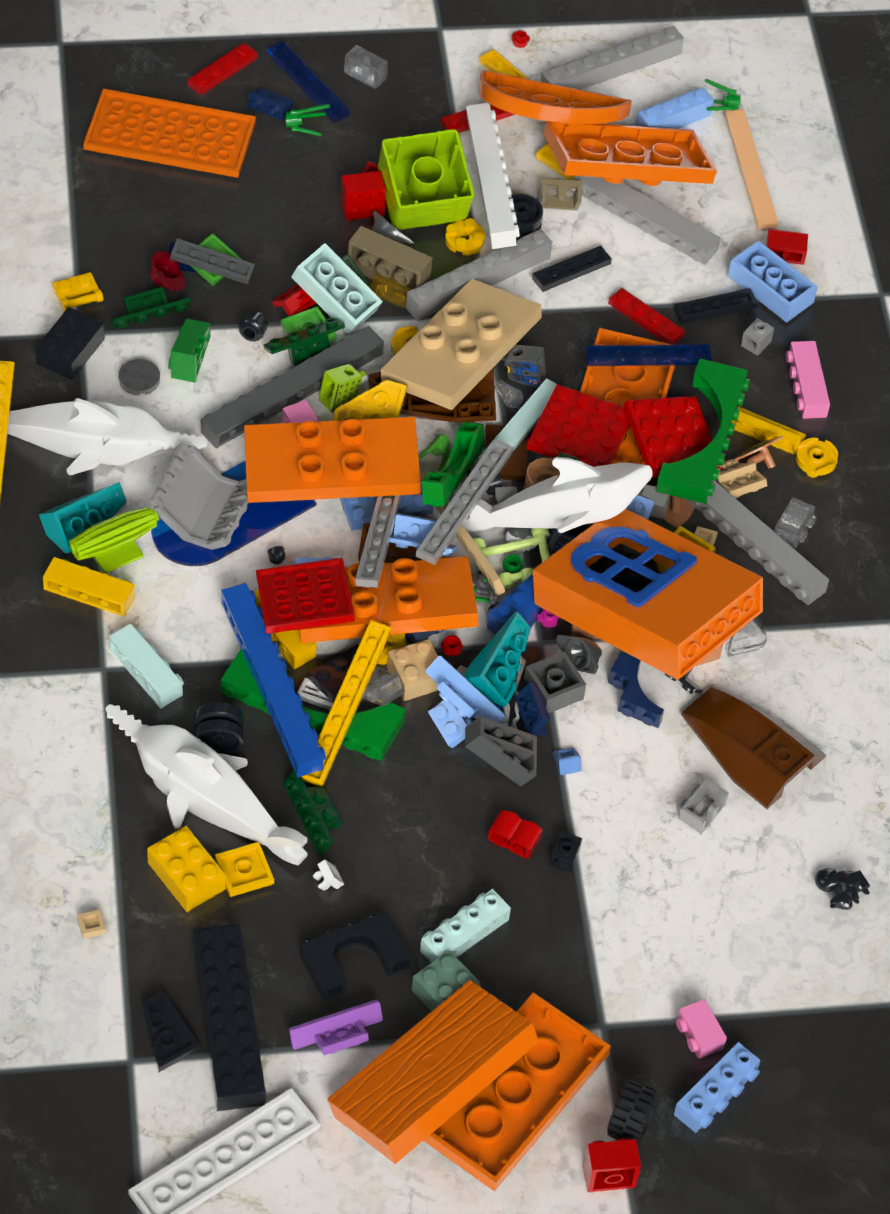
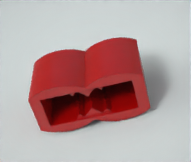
(514, 833)

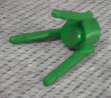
(729, 101)
(295, 117)

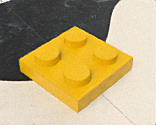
(245, 869)

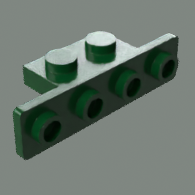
(146, 305)
(306, 342)
(314, 811)

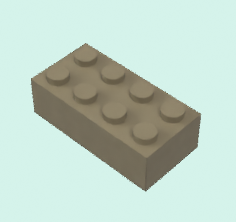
(383, 256)

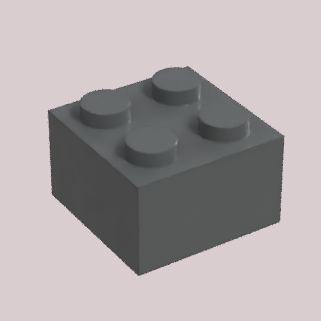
(557, 681)

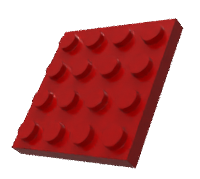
(580, 427)
(667, 429)
(305, 595)

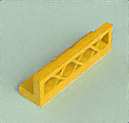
(764, 429)

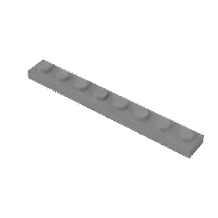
(464, 502)
(377, 541)

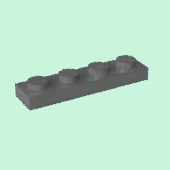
(212, 261)

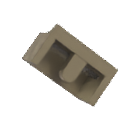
(560, 194)

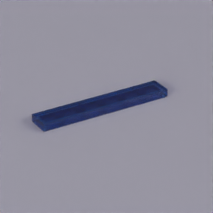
(308, 81)
(647, 355)

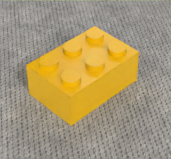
(186, 868)

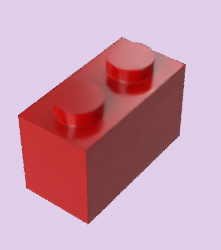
(788, 245)

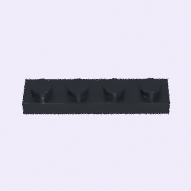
(571, 268)
(715, 306)

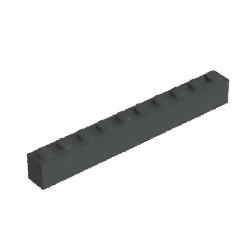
(289, 387)

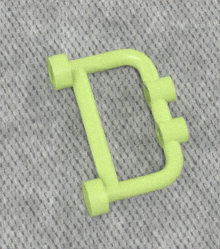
(539, 538)

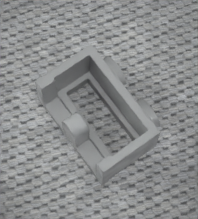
(705, 790)

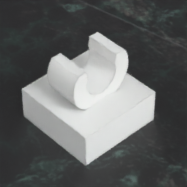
(330, 875)

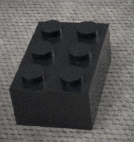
(70, 343)

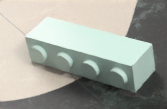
(146, 665)

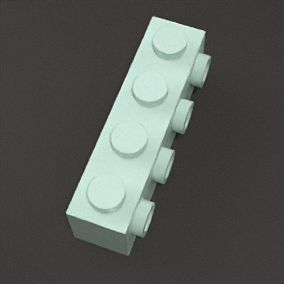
(466, 927)

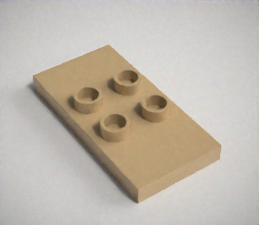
(462, 343)

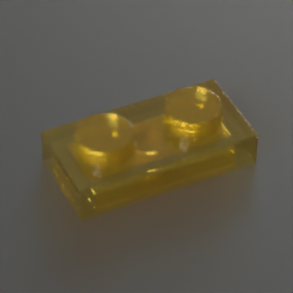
(390, 291)

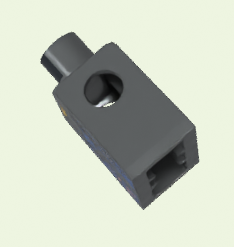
(525, 365)

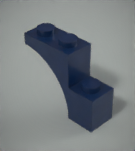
(633, 700)

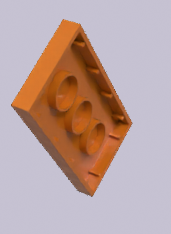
(630, 153)
(627, 383)
(332, 459)
(408, 599)
(520, 1104)

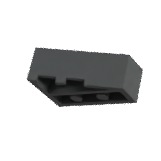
(503, 748)

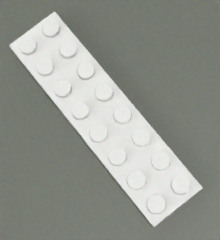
(226, 1157)

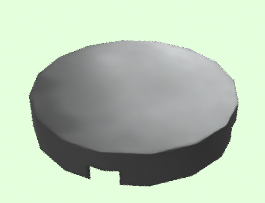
(139, 377)

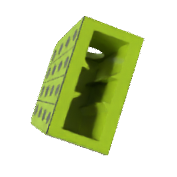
(340, 386)

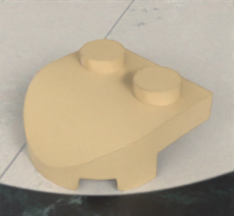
(740, 478)

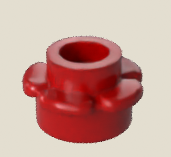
(520, 39)
(451, 641)

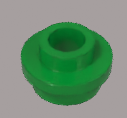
(513, 559)

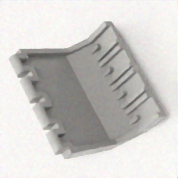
(199, 500)

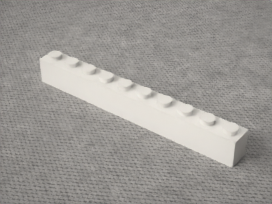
(491, 175)

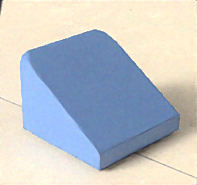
(567, 761)

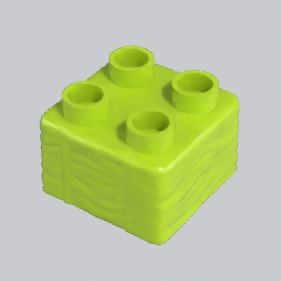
(425, 179)

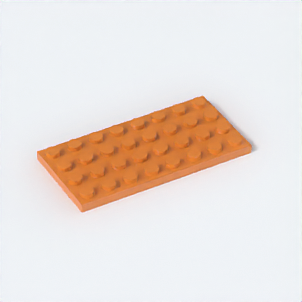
(170, 133)

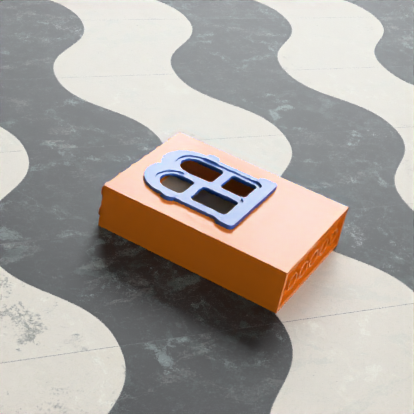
(671, 619)

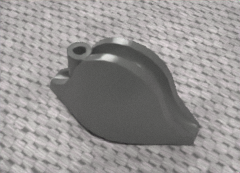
(384, 228)
(581, 651)

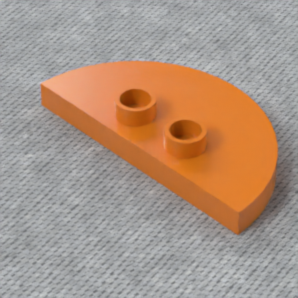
(550, 101)

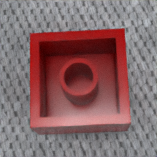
(362, 195)
(611, 1165)

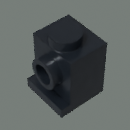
(566, 851)

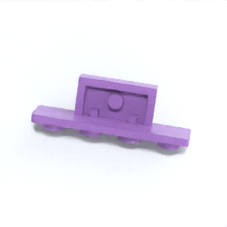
(338, 1029)

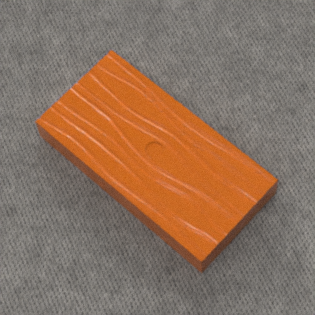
(432, 1071)

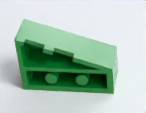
(189, 350)

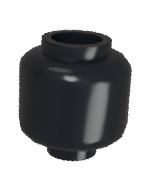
(253, 326)

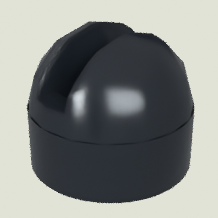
(276, 554)

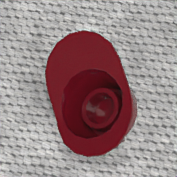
(166, 272)

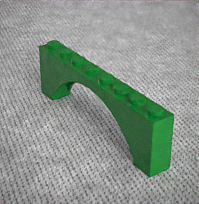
(695, 475)
(368, 733)

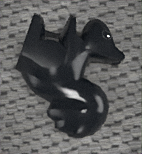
(846, 883)

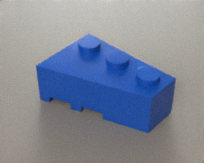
(520, 601)

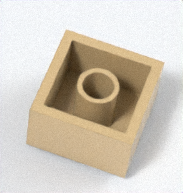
(411, 666)

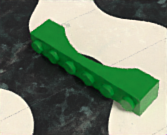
(466, 447)

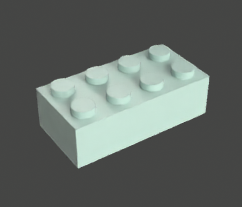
(336, 288)

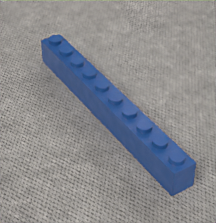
(272, 680)

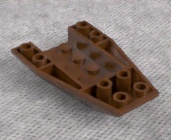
(475, 406)
(750, 745)

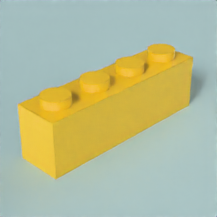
(89, 586)
(290, 644)

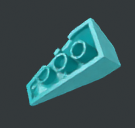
(77, 515)
(497, 664)

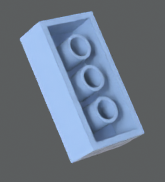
(772, 281)

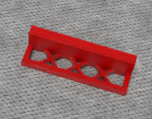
(294, 301)

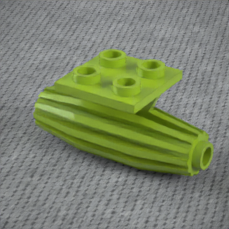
(113, 539)

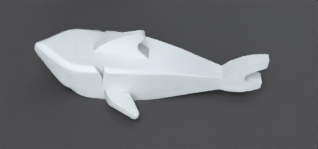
(567, 500)

